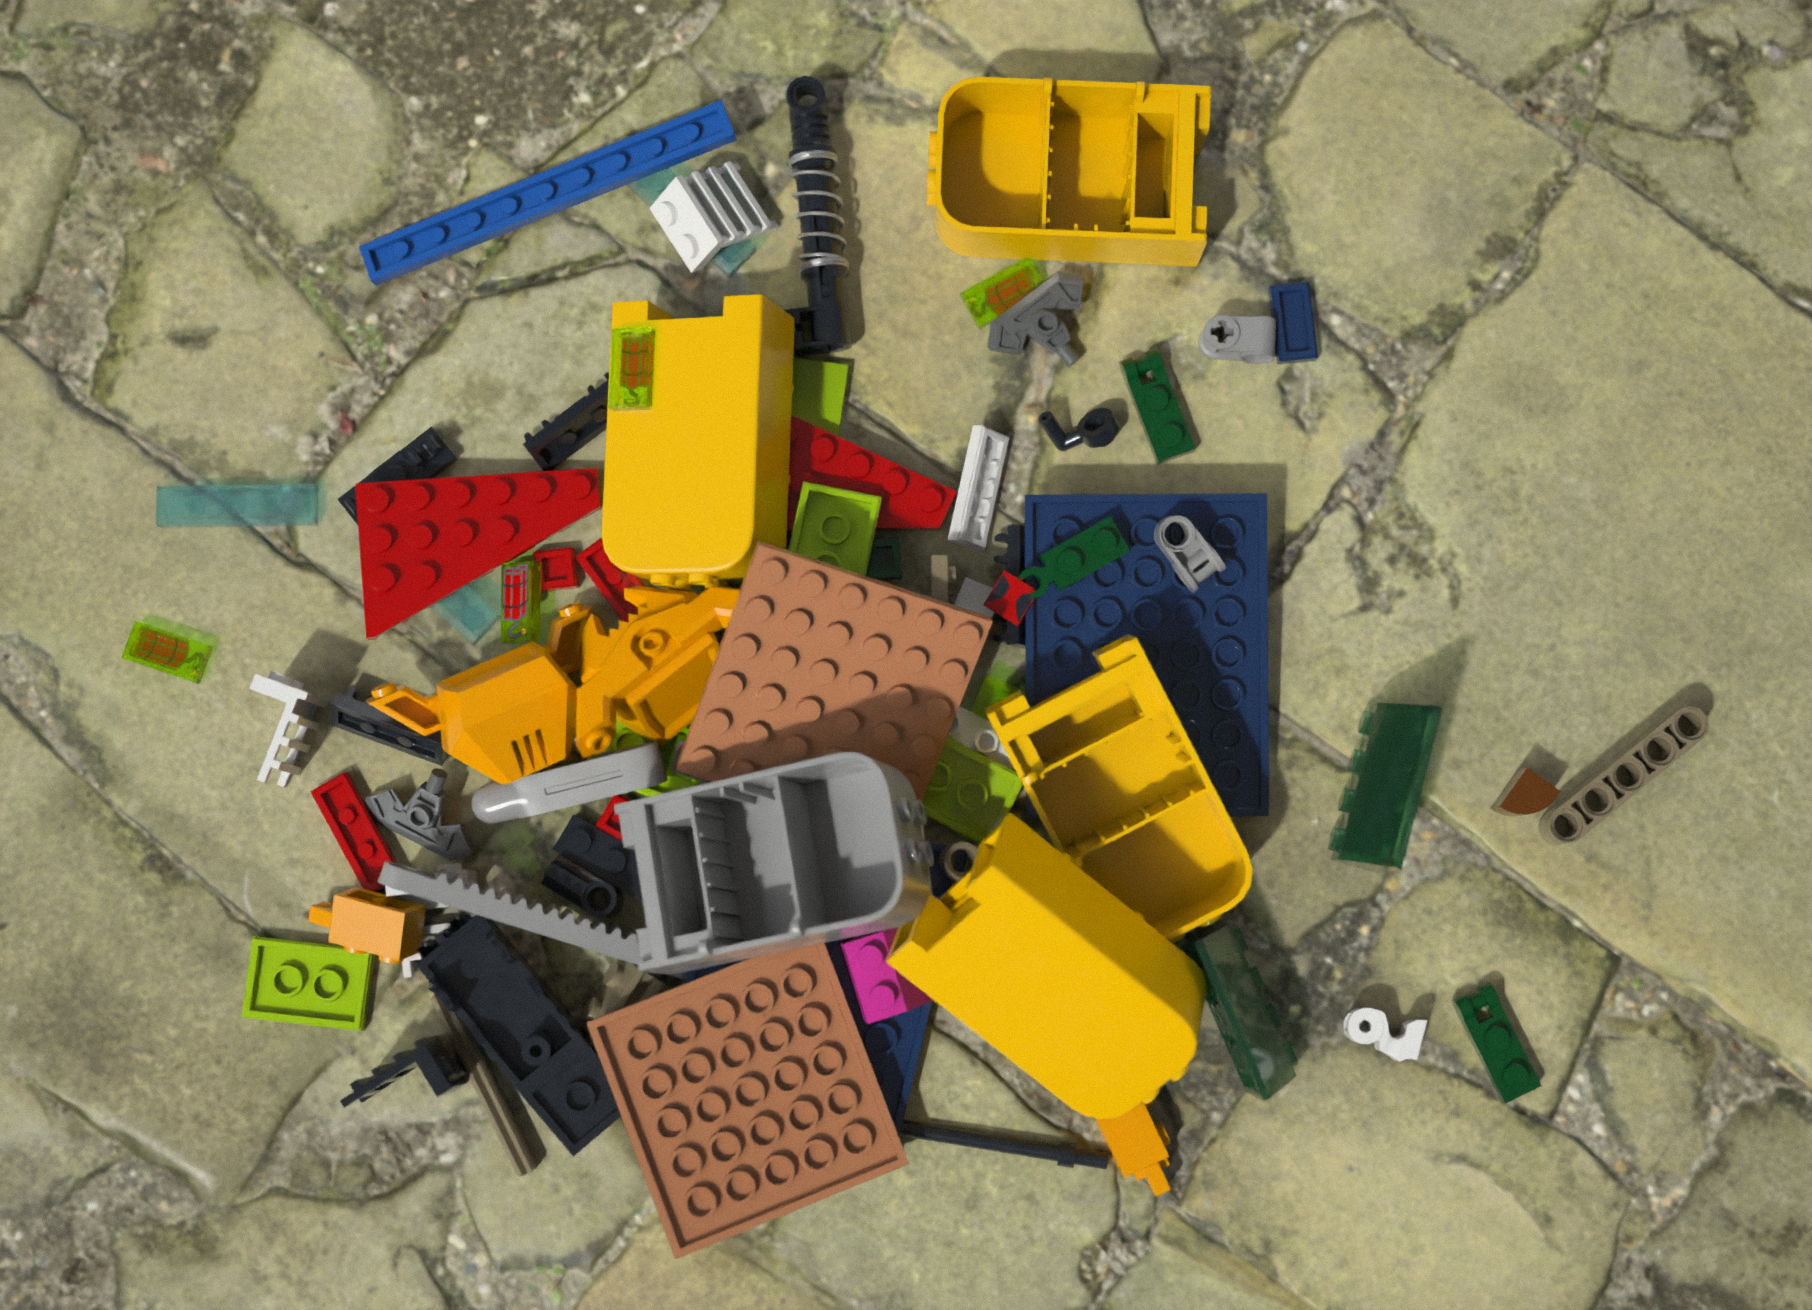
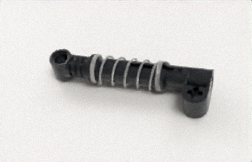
(823, 264)

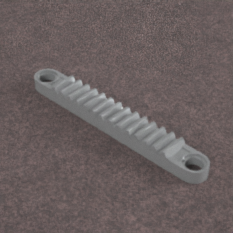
(515, 911)

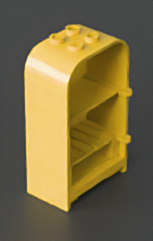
(1069, 170)
(711, 459)
(1127, 792)
(1057, 975)

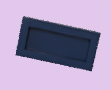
(1294, 323)

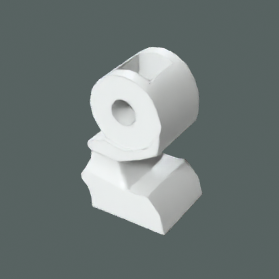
(1370, 1025)

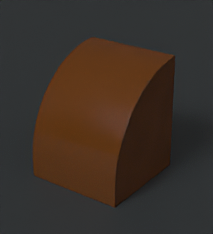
(1525, 794)

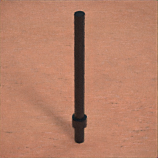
(1065, 1154)

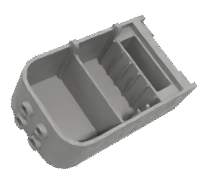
(776, 861)

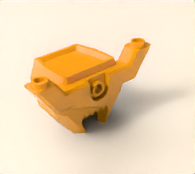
(650, 667)
(504, 712)

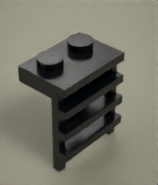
(439, 1068)

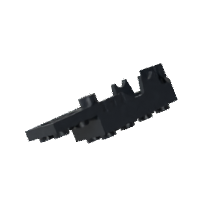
(521, 1027)

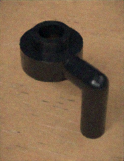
(1094, 429)

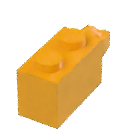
(372, 923)
(1138, 1146)

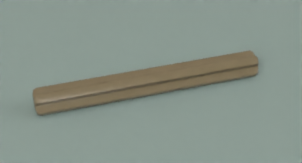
(488, 1091)

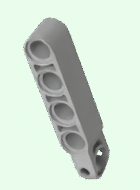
(571, 784)

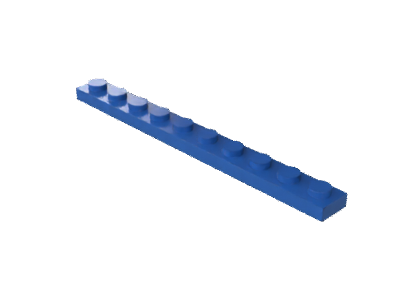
(548, 193)

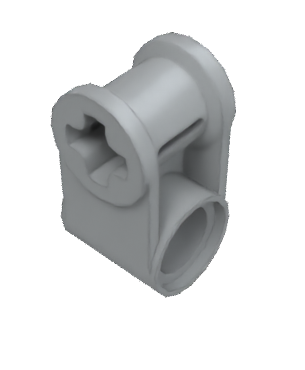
(1246, 338)
(1189, 553)

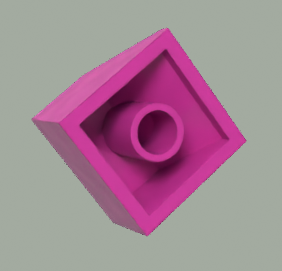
(877, 985)

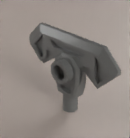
(1040, 319)
(422, 818)

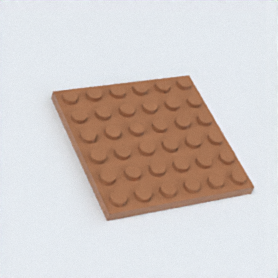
(830, 668)
(746, 1095)

